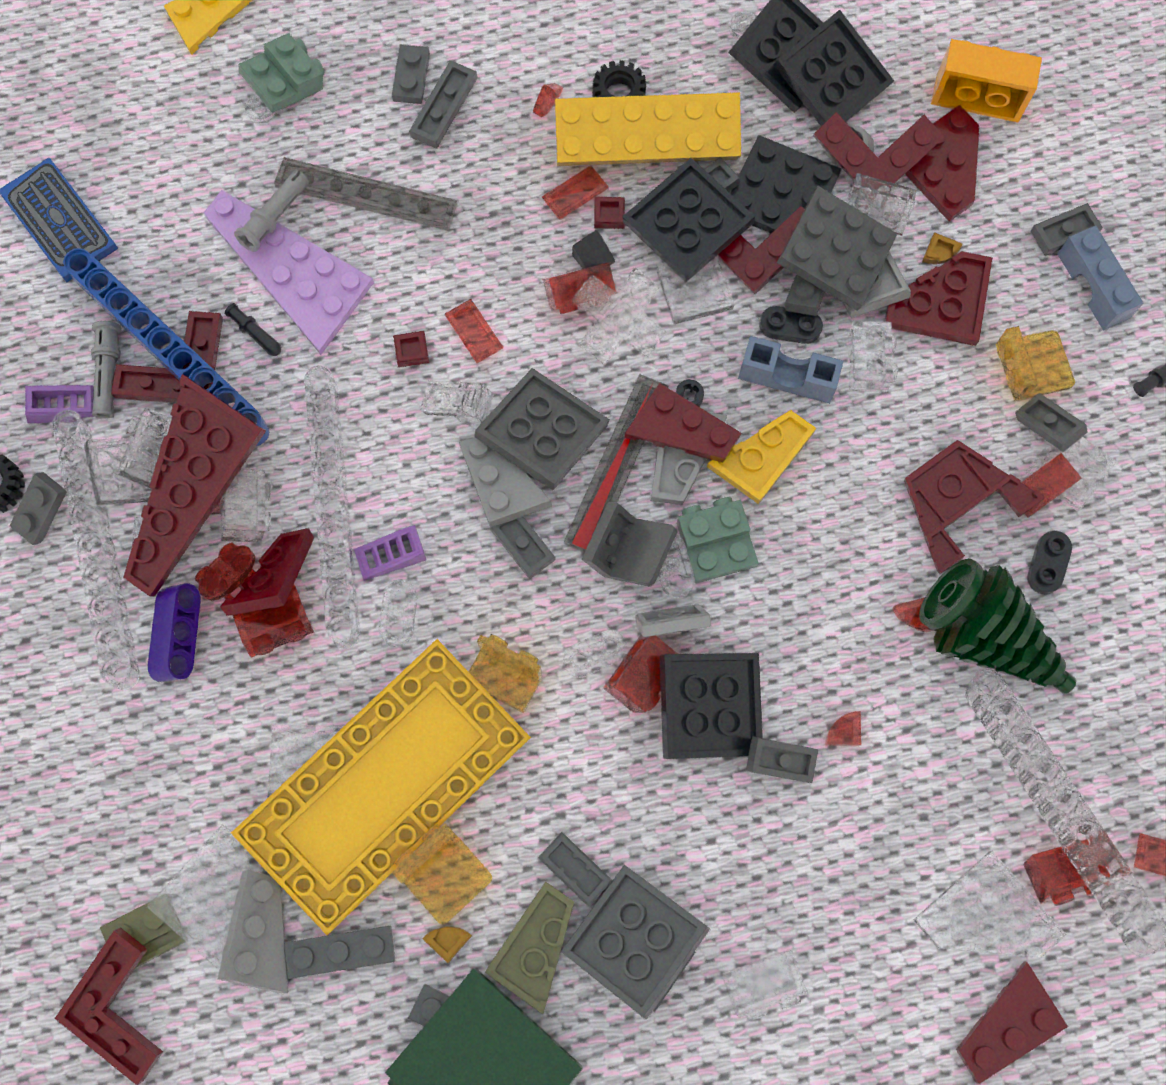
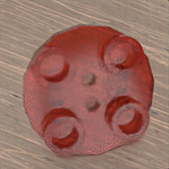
(226, 572)

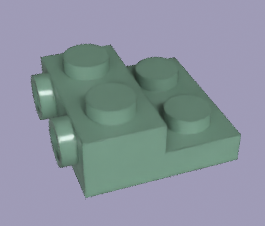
(283, 73)
(717, 539)

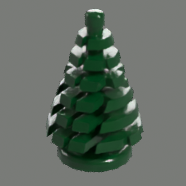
(989, 622)

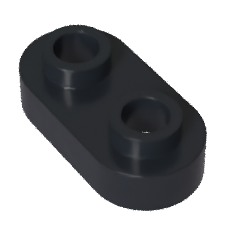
(791, 325)
(1050, 560)

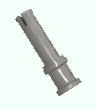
(264, 219)
(105, 355)

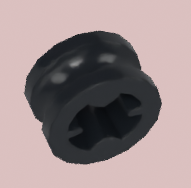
(692, 385)

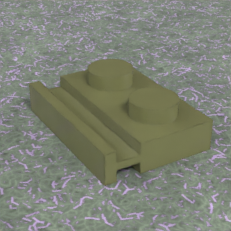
(147, 930)

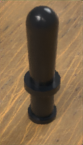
(248, 325)
(1156, 377)

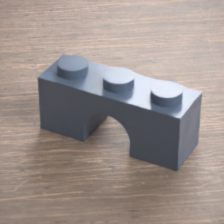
(1112, 291)
(809, 377)

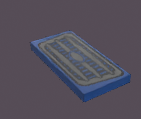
(56, 215)

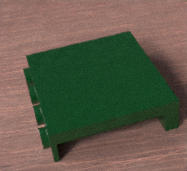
(482, 1041)

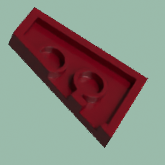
(680, 424)
(275, 577)
(1011, 1027)

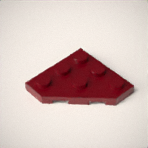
(950, 167)
(946, 301)

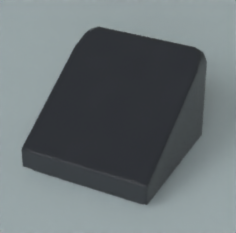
(592, 251)

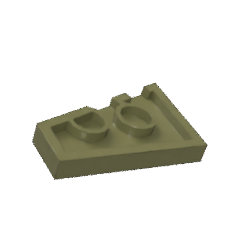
(533, 948)

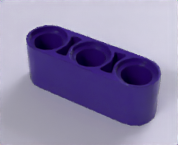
(178, 612)

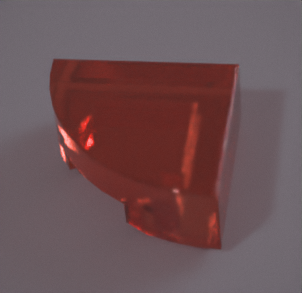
(547, 98)
(909, 614)
(845, 731)

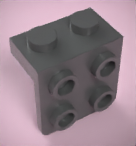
(628, 546)

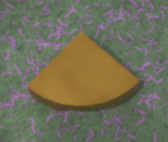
(941, 249)
(447, 941)

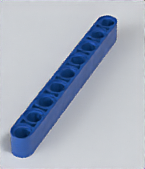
(155, 334)

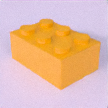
(986, 80)

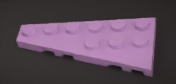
(300, 276)

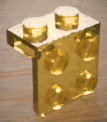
(1034, 363)
(505, 673)
(442, 873)

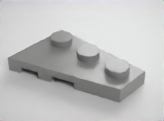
(676, 473)
(501, 485)
(256, 936)

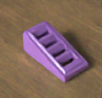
(46, 392)
(406, 559)

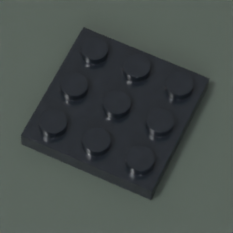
(771, 36)
(833, 70)
(780, 181)
(688, 219)
(709, 704)

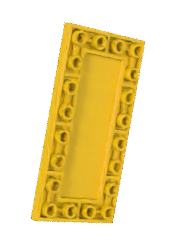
(380, 786)

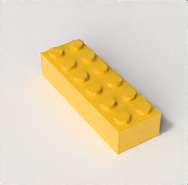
(648, 129)

